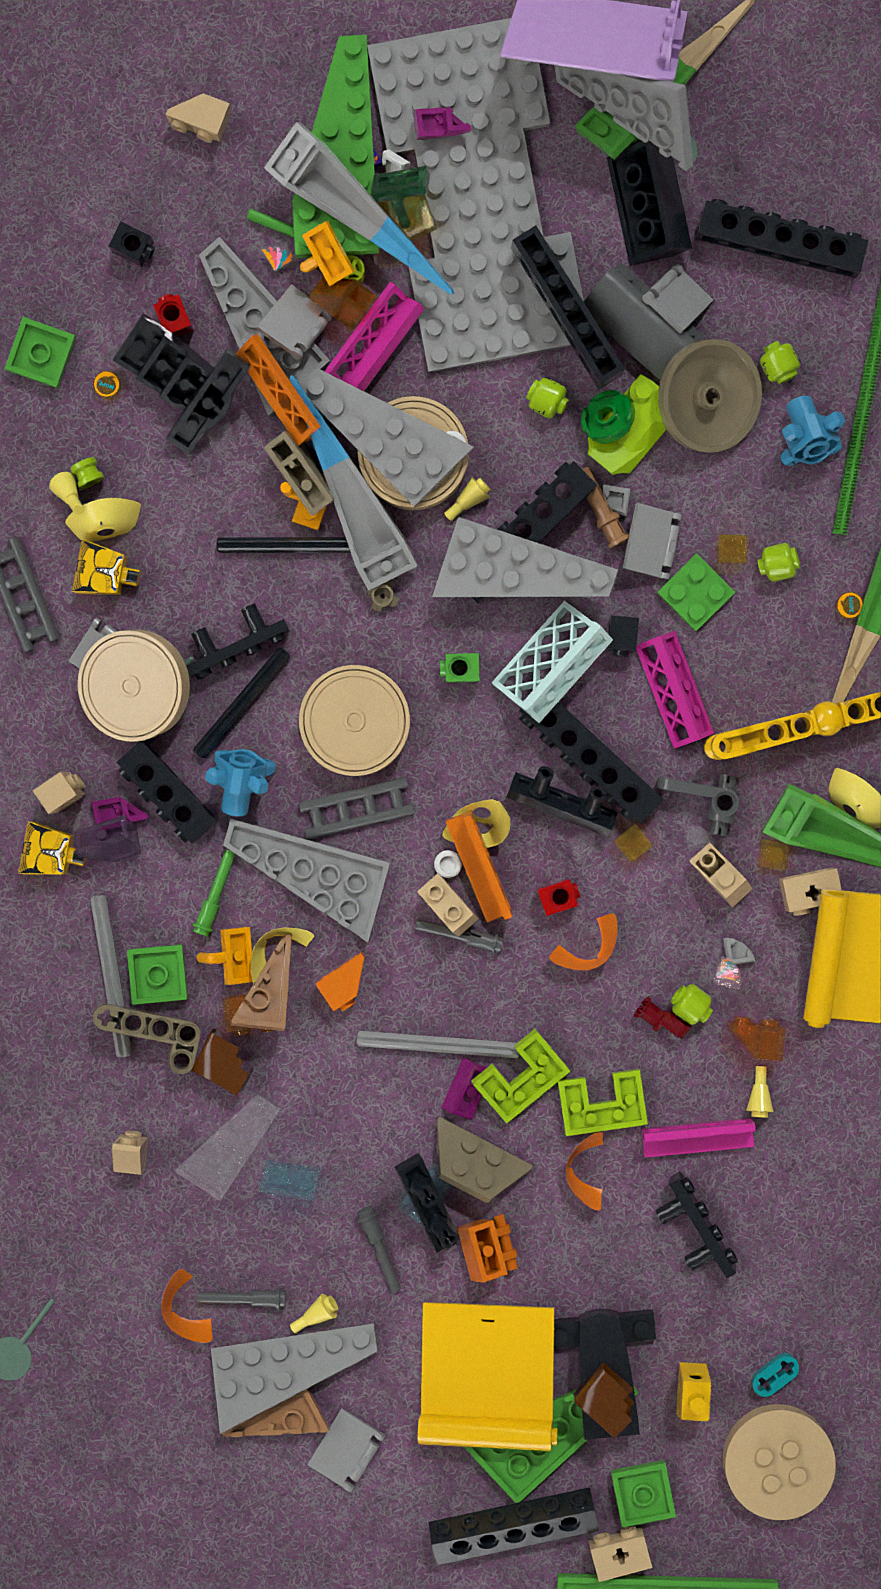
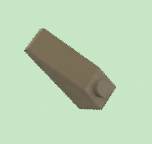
(300, 472)

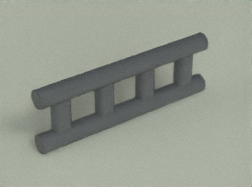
(37, 602)
(346, 822)

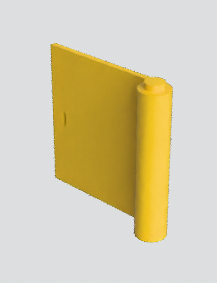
(845, 959)
(487, 1378)

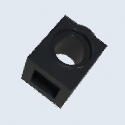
(123, 236)
(624, 635)

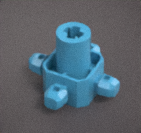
(810, 435)
(240, 775)

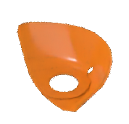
(608, 930)
(587, 1194)
(190, 1329)

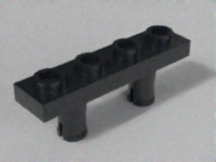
(250, 645)
(561, 804)
(427, 1202)
(698, 1212)

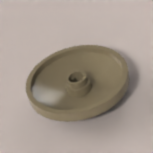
(710, 395)

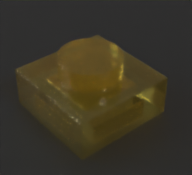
(732, 548)
(632, 843)
(773, 854)

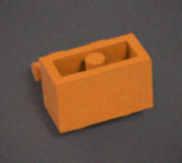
(483, 1250)

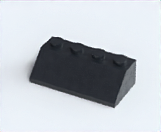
(649, 204)

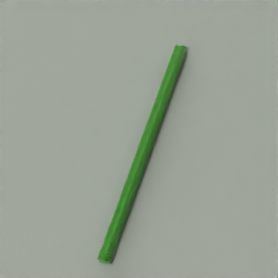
(860, 424)

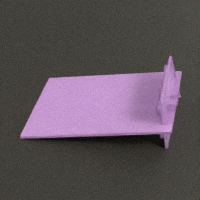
(598, 36)

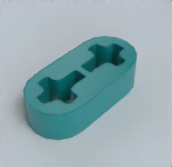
(780, 1379)

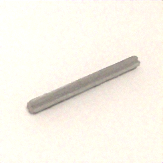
(110, 969)
(437, 1044)

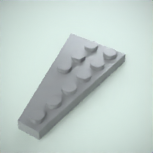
(643, 106)
(246, 305)
(394, 442)
(505, 565)
(327, 877)
(273, 1370)

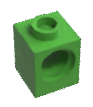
(472, 673)

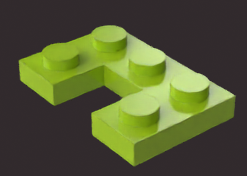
(513, 1097)
(587, 1117)

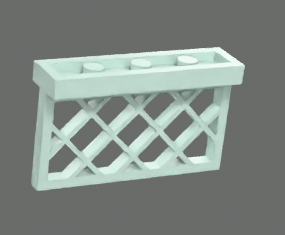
(563, 671)

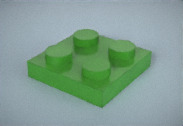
(40, 352)
(695, 592)
(157, 974)
(643, 1493)

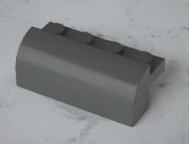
(636, 326)

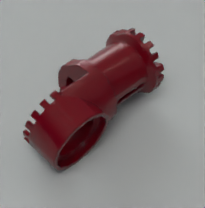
(657, 1018)

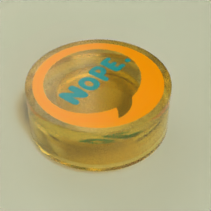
(107, 384)
(848, 605)

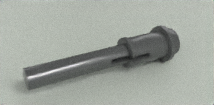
(474, 938)
(374, 1236)
(257, 1298)

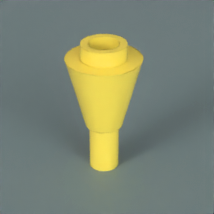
(66, 489)
(473, 494)
(760, 1099)
(321, 1310)

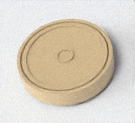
(438, 417)
(133, 685)
(354, 720)
(779, 1462)

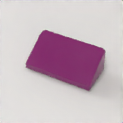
(463, 1095)

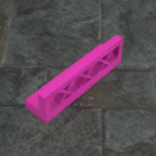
(377, 344)
(679, 687)
(698, 1137)

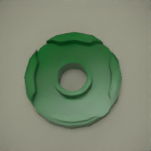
(617, 425)

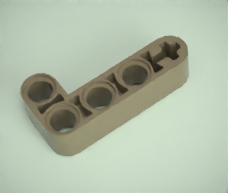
(145, 1031)

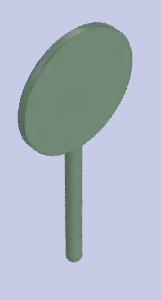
(15, 1354)

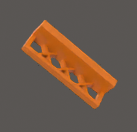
(278, 390)
(479, 866)

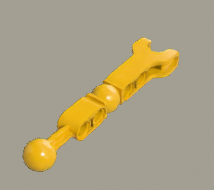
(824, 719)

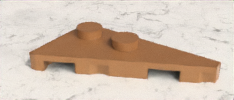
(267, 999)
(293, 1416)

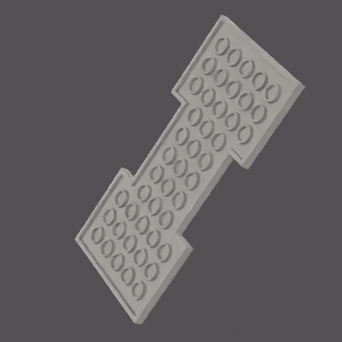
(476, 190)

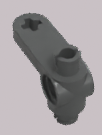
(719, 817)

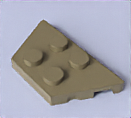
(475, 1163)

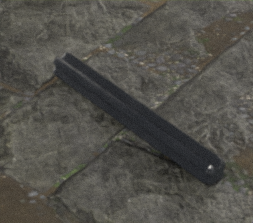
(282, 545)
(241, 702)

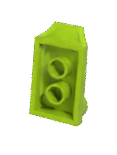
(647, 428)

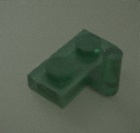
(397, 186)

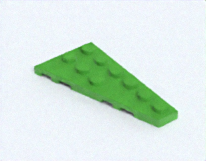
(523, 1470)

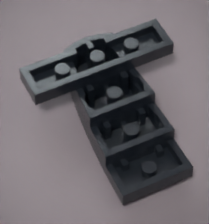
(181, 378)
(603, 1338)

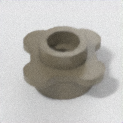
(389, 600)

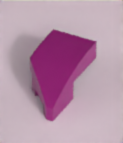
(438, 123)
(114, 807)

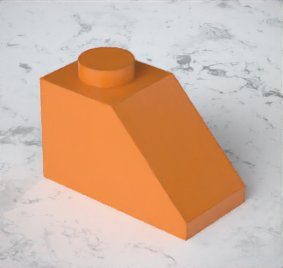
(342, 983)

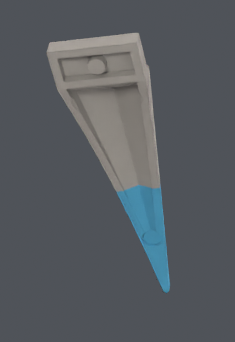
(318, 176)
(371, 533)

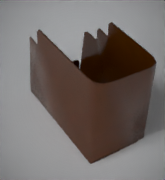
(220, 1064)
(606, 1399)

